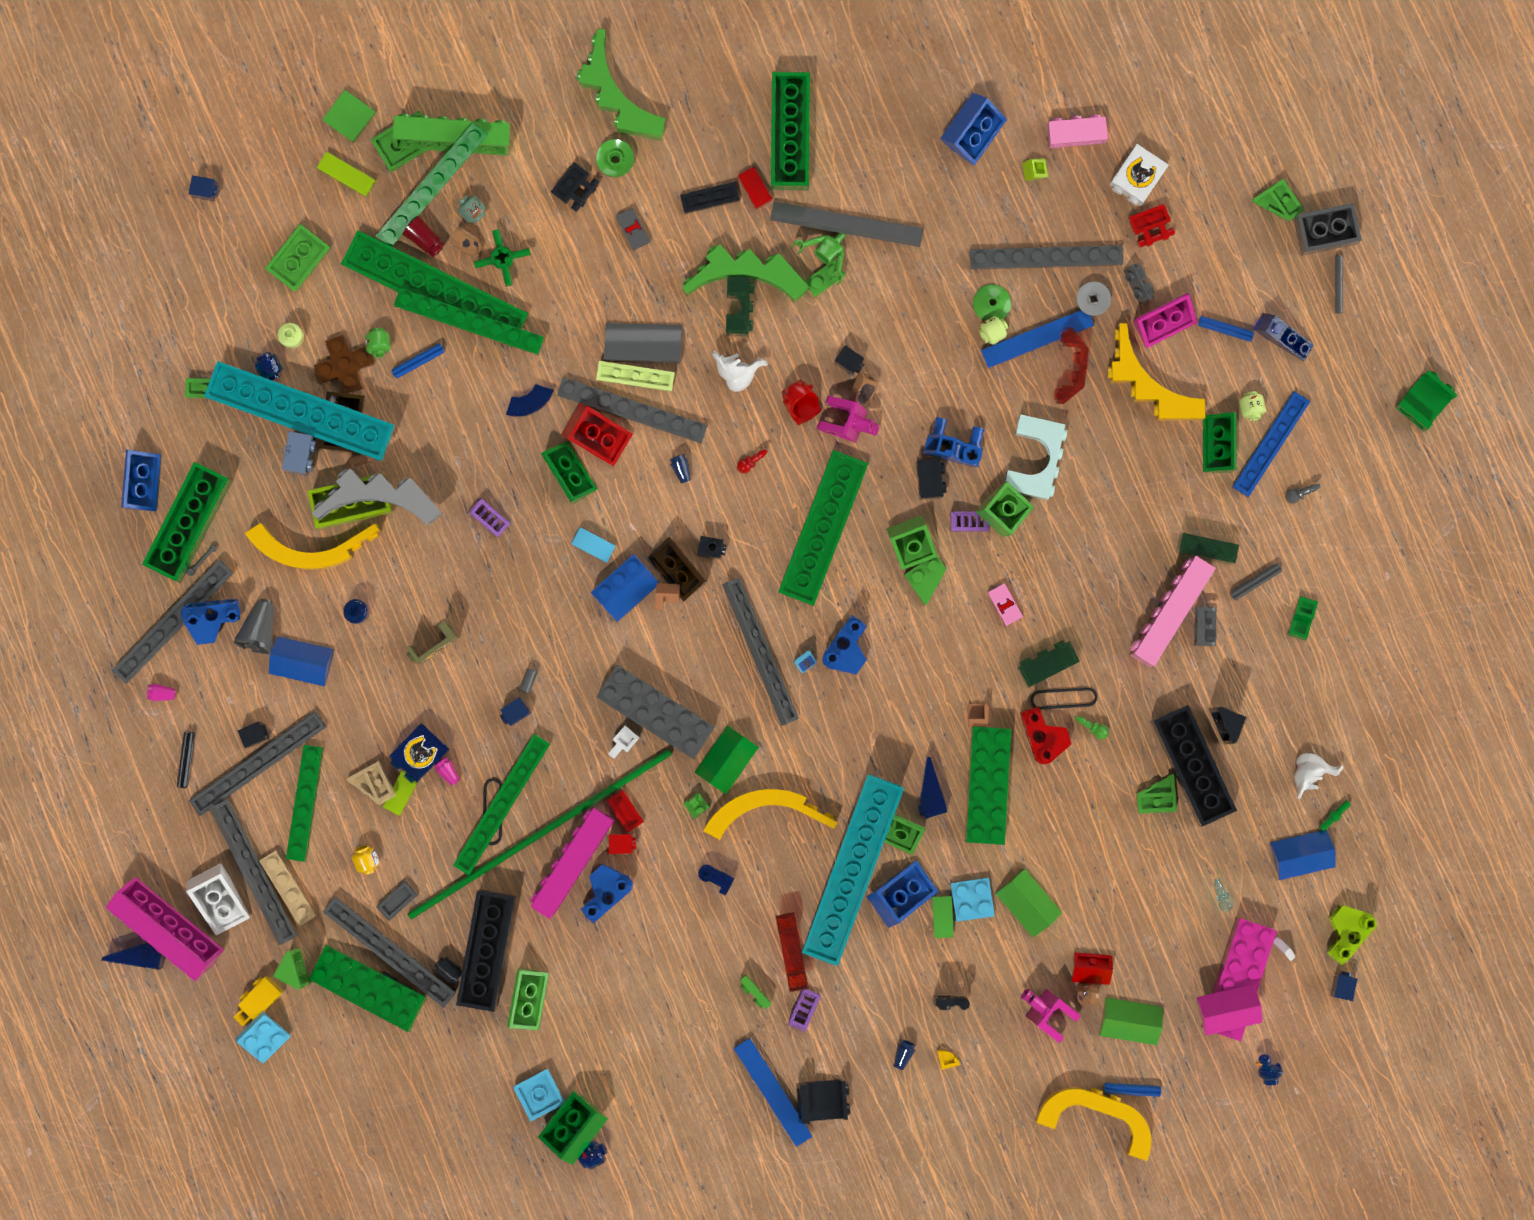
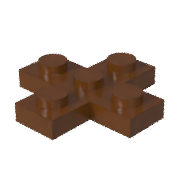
(343, 365)

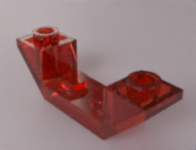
(1072, 340)
(791, 952)

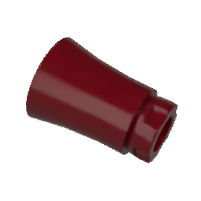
(423, 237)

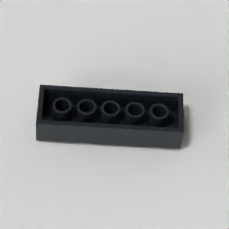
(1193, 766)
(486, 950)

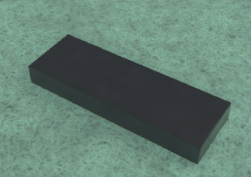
(709, 198)

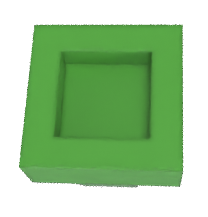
(696, 805)

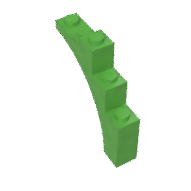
(631, 118)
(721, 264)

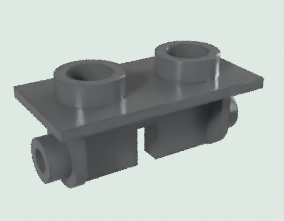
(1142, 291)

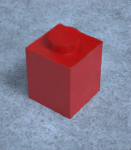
(622, 843)

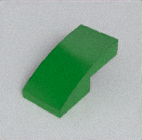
(1302, 618)

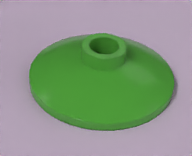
(611, 149)
(984, 309)

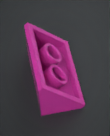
(1165, 320)
(1230, 1009)

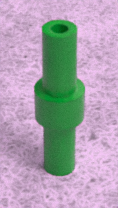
(1334, 816)

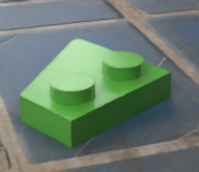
(926, 578)

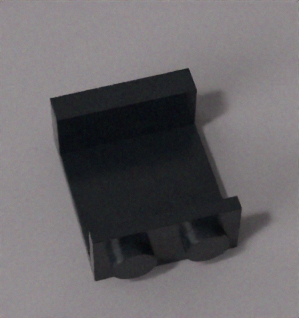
(822, 1100)

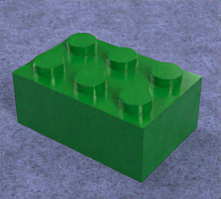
(572, 1127)

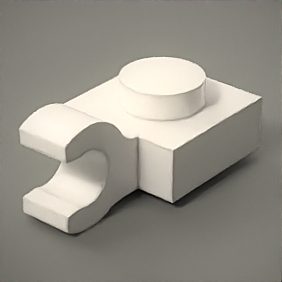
(624, 740)

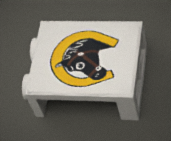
(1138, 175)

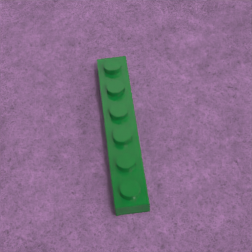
(304, 803)

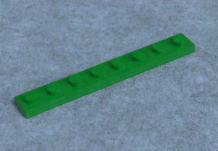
(432, 184)
(469, 321)
(501, 804)

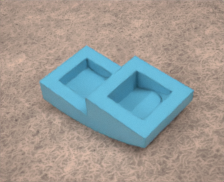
(593, 544)

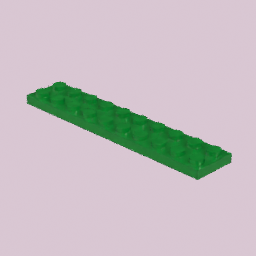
(399, 270)

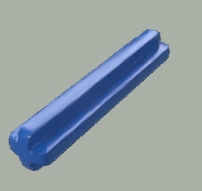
(1225, 328)
(417, 361)
(1131, 1089)

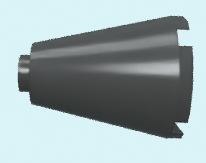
(258, 628)

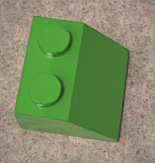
(1005, 509)
(911, 542)

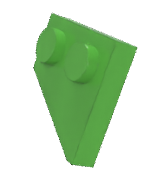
(1280, 201)
(1158, 797)

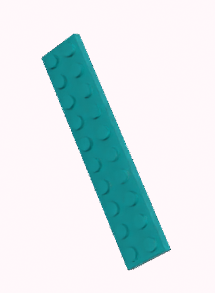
(299, 411)
(853, 869)

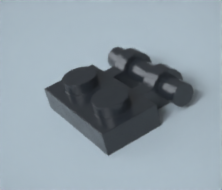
(570, 183)
(946, 1002)

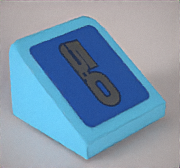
(805, 661)

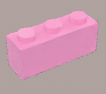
(1077, 131)

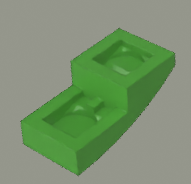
(942, 917)

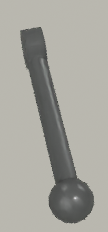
(191, 571)

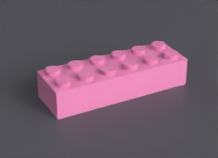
(1172, 612)

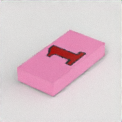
(1005, 604)

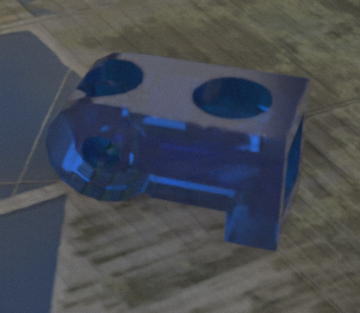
(716, 876)

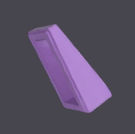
(477, 505)
(953, 522)
(797, 1025)

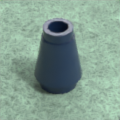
(681, 468)
(904, 1052)

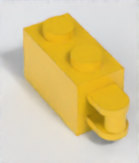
(258, 1000)

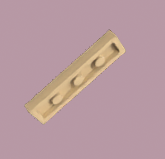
(288, 888)

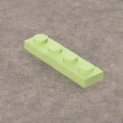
(635, 376)

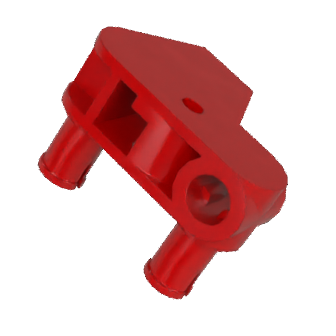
(1052, 739)

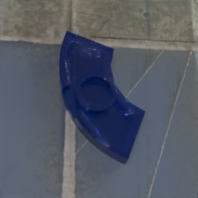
(529, 403)

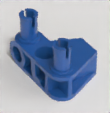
(958, 449)
(205, 626)
(850, 657)
(606, 882)

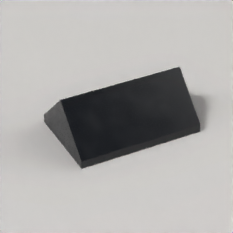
(1228, 724)

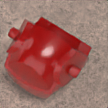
(801, 401)

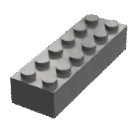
(655, 712)

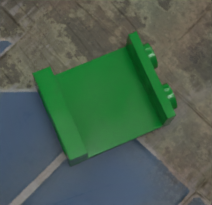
(1426, 400)

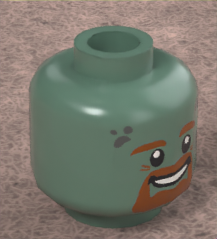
(471, 209)

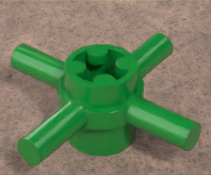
(501, 250)

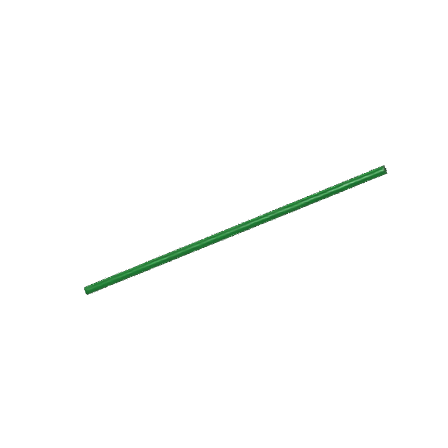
(539, 834)

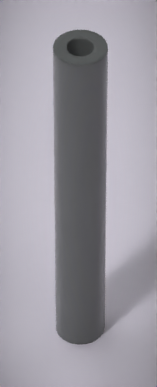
(1338, 284)

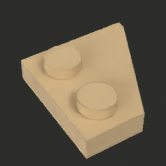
(373, 783)

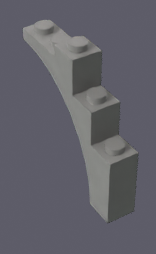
(354, 490)

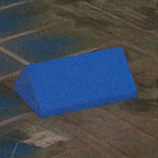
(140, 481)
(300, 661)
(1303, 854)

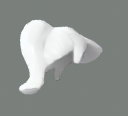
(736, 373)
(1309, 770)

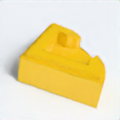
(947, 1059)

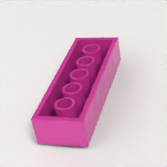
(572, 862)
(164, 928)
(1244, 961)

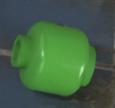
(377, 342)

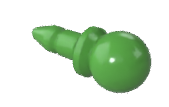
(1100, 731)

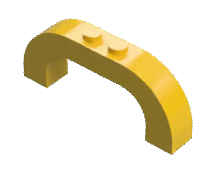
(1061, 1099)

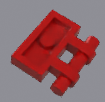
(1150, 220)

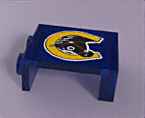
(418, 754)

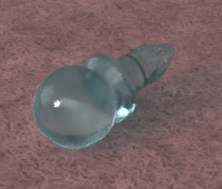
(1225, 902)

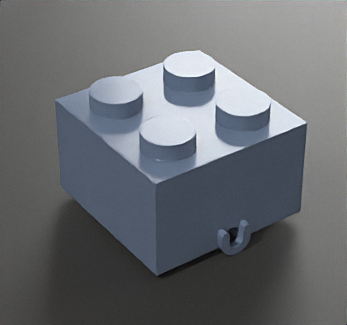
(298, 454)

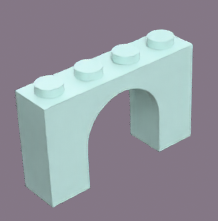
(1051, 436)

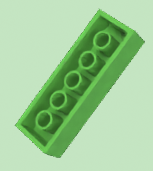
(442, 133)

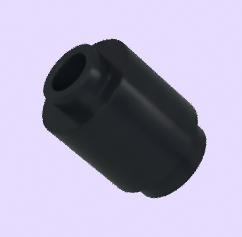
(448, 970)

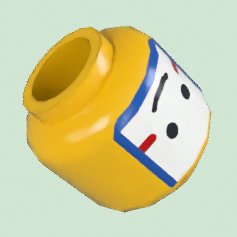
(365, 859)

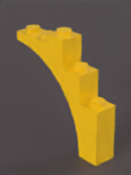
(1168, 404)

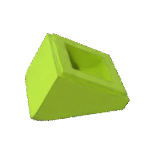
(1035, 169)

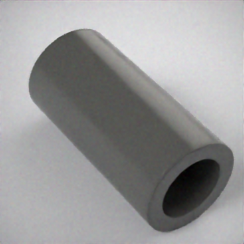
(528, 680)

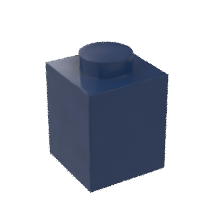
(203, 188)
(514, 712)
(1344, 986)

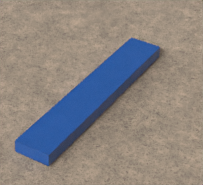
(1035, 338)
(1271, 444)
(772, 1091)

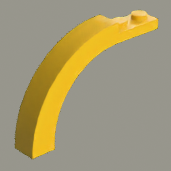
(275, 550)
(758, 798)

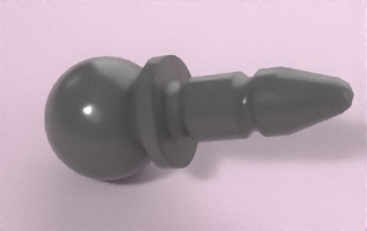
(1294, 495)

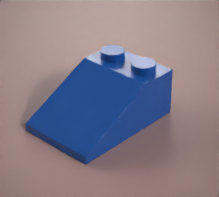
(902, 894)

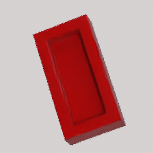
(755, 188)
(625, 811)

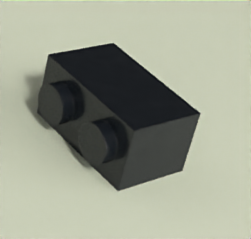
(930, 479)

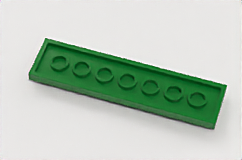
(823, 528)

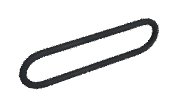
(1064, 690)
(484, 807)

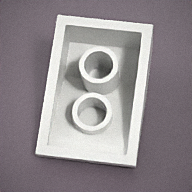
(217, 899)

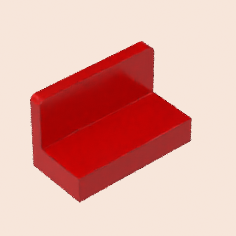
(1092, 968)

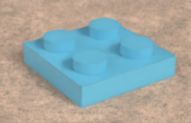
(972, 899)
(262, 1037)
(539, 1094)

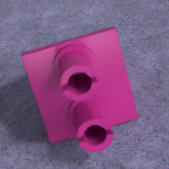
(855, 424)
(1042, 1009)

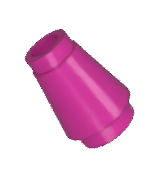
(160, 693)
(447, 771)

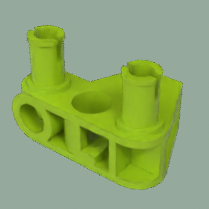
(1347, 922)

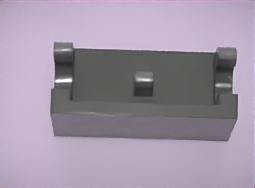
(1205, 626)

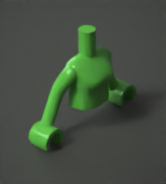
(827, 251)

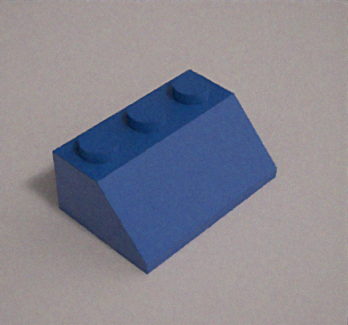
(973, 128)
(625, 588)

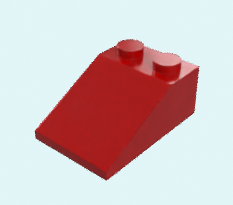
(596, 434)

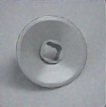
(1102, 295)

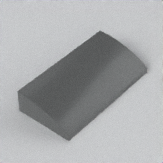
(643, 343)

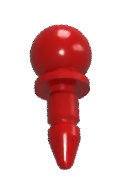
(745, 465)

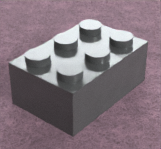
(1327, 229)

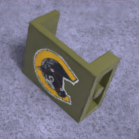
(451, 637)

